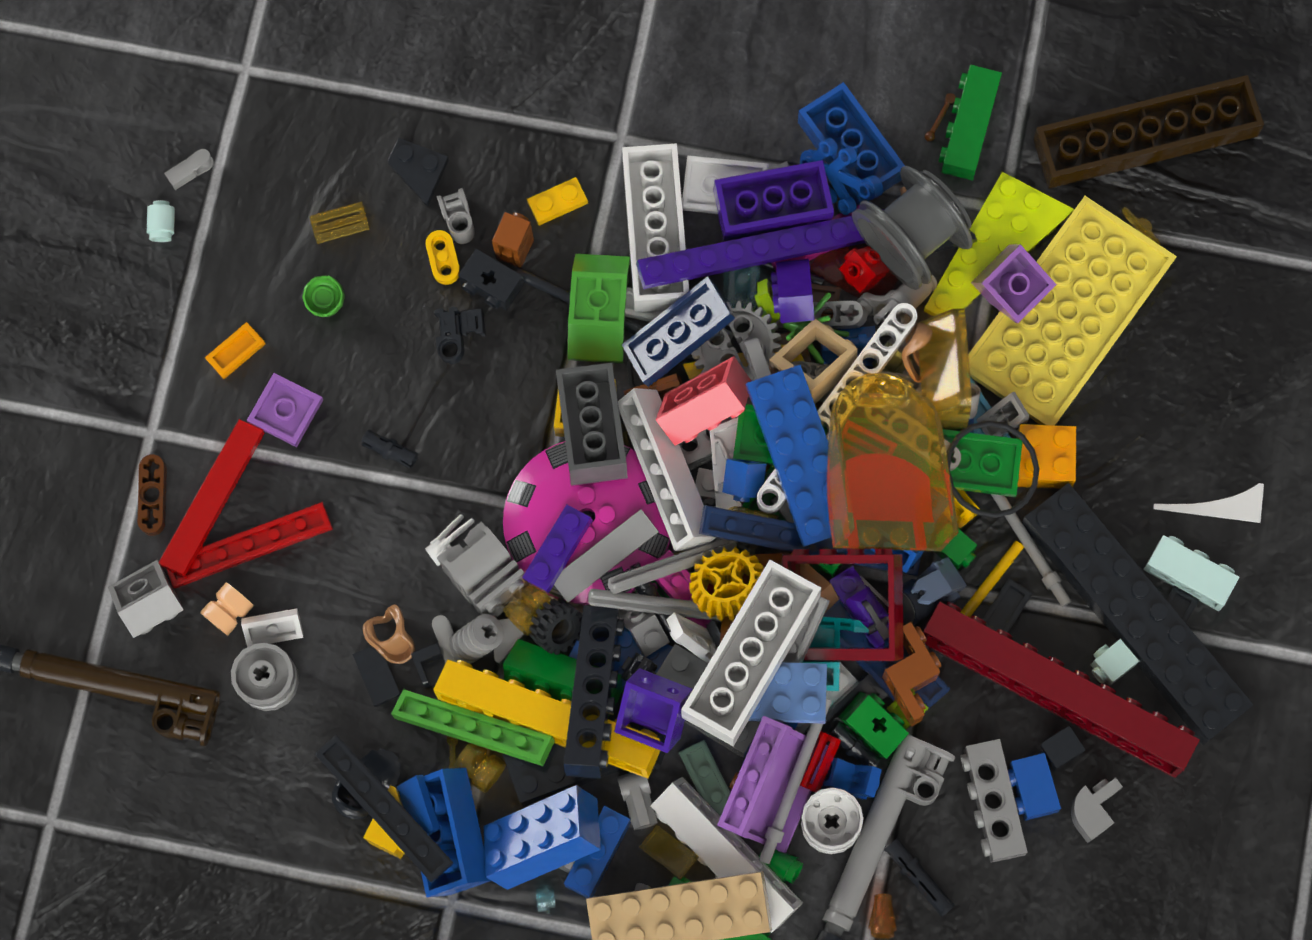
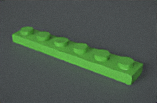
(473, 727)

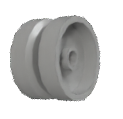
(262, 692)

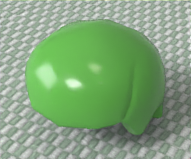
(323, 296)

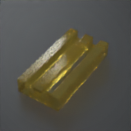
(341, 232)

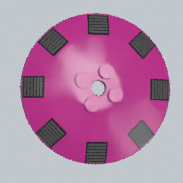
(546, 488)

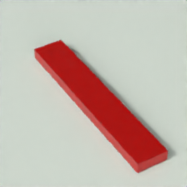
(211, 498)
(255, 543)

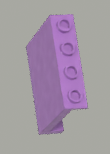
(763, 784)

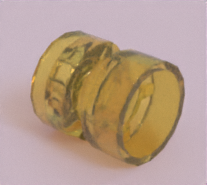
(533, 599)
(487, 772)

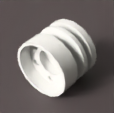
(831, 804)

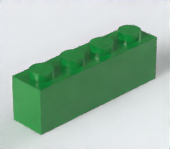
(971, 122)
(546, 671)

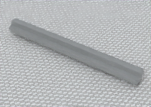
(667, 566)
(646, 603)

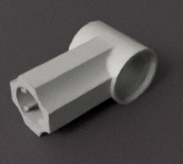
(636, 793)

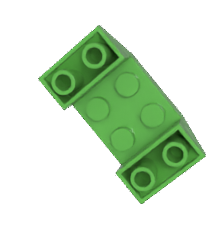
(598, 308)

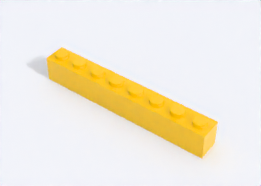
(535, 710)

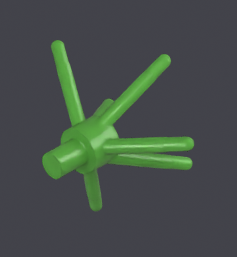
(796, 327)

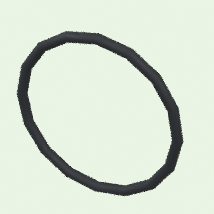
(1033, 457)

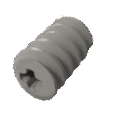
(476, 638)

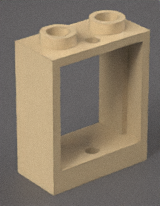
(826, 336)

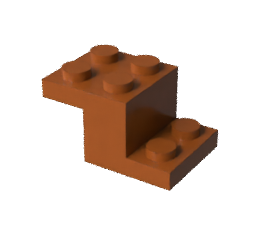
(912, 674)

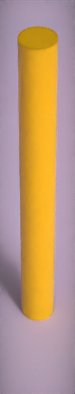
(992, 579)

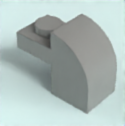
(1087, 812)

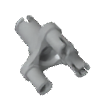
(882, 305)

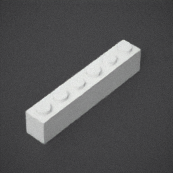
(664, 469)
(718, 848)

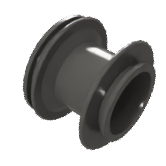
(914, 226)

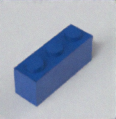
(589, 870)

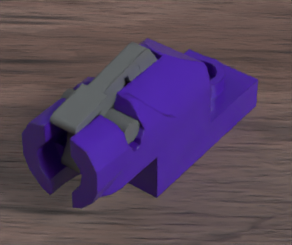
(862, 605)

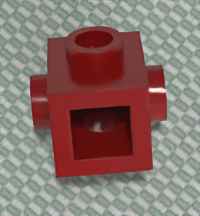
(863, 268)

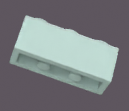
(1192, 572)

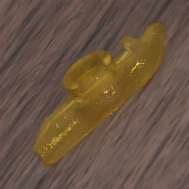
(1142, 225)

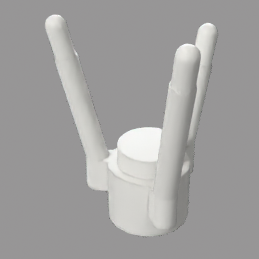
(441, 543)

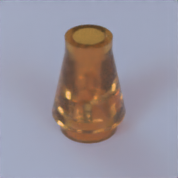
(882, 919)

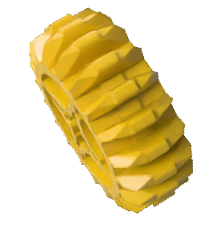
(725, 574)

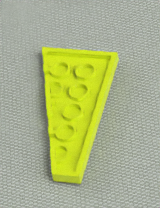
(1009, 216)

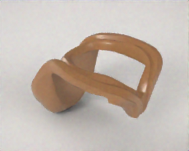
(915, 340)
(399, 646)

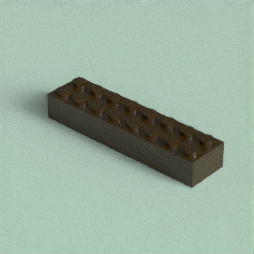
(1148, 131)

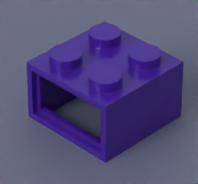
(654, 705)

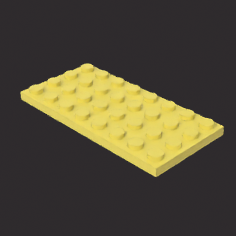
(1102, 281)

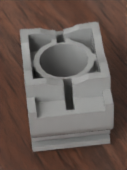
(483, 571)

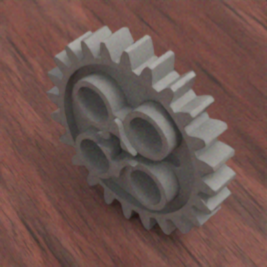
(712, 355)

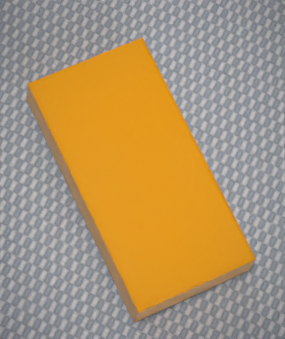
(235, 350)

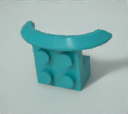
(829, 636)

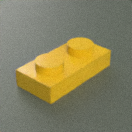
(557, 201)

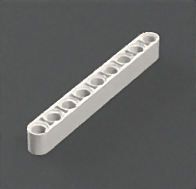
(874, 350)

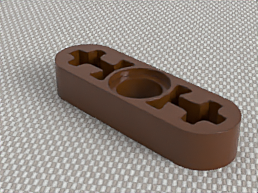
(159, 475)

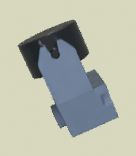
(935, 585)

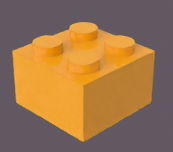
(1055, 455)

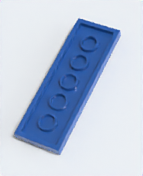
(796, 448)

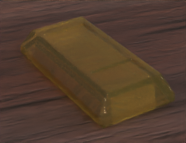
(669, 852)

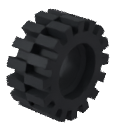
(546, 621)

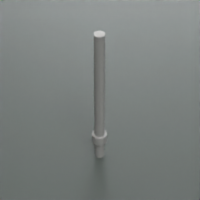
(1050, 578)
(774, 833)

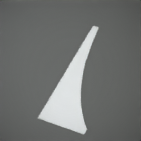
(1243, 507)

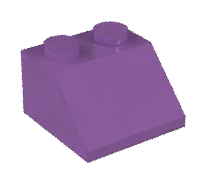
(1014, 282)

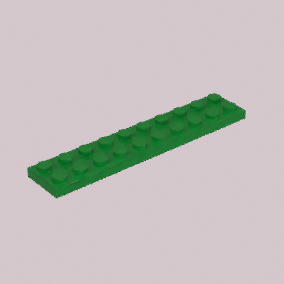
(986, 464)

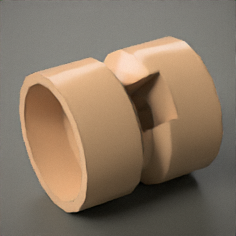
(227, 608)

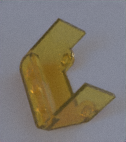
(946, 369)

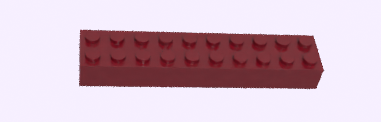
(1060, 690)

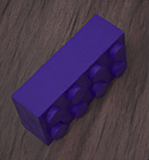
(772, 200)

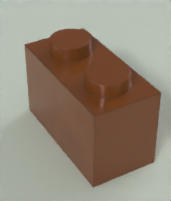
(513, 239)

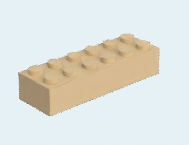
(684, 911)

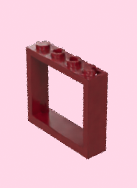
(895, 598)

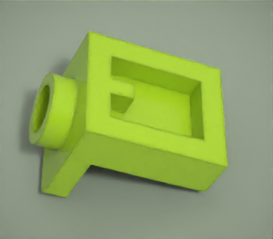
(764, 299)

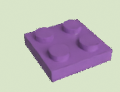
(285, 410)

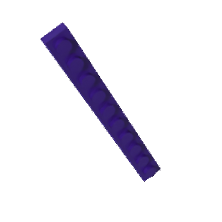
(748, 252)

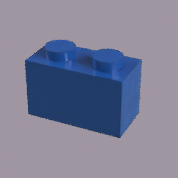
(1033, 787)

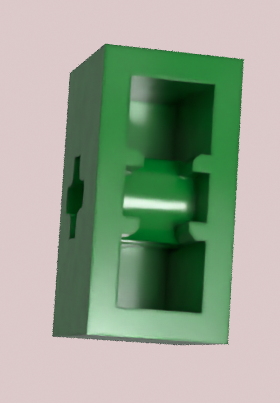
(859, 718)

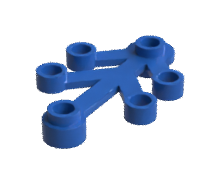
(867, 188)

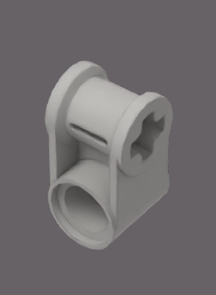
(456, 212)

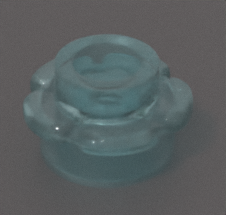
(545, 899)

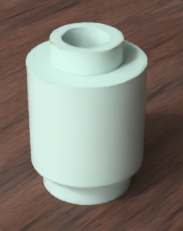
(160, 221)

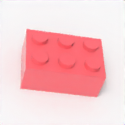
(704, 401)

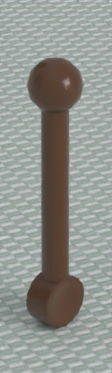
(949, 100)

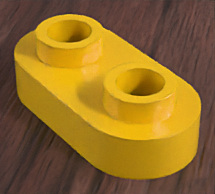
(442, 258)

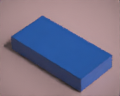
(418, 804)

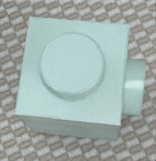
(1112, 662)

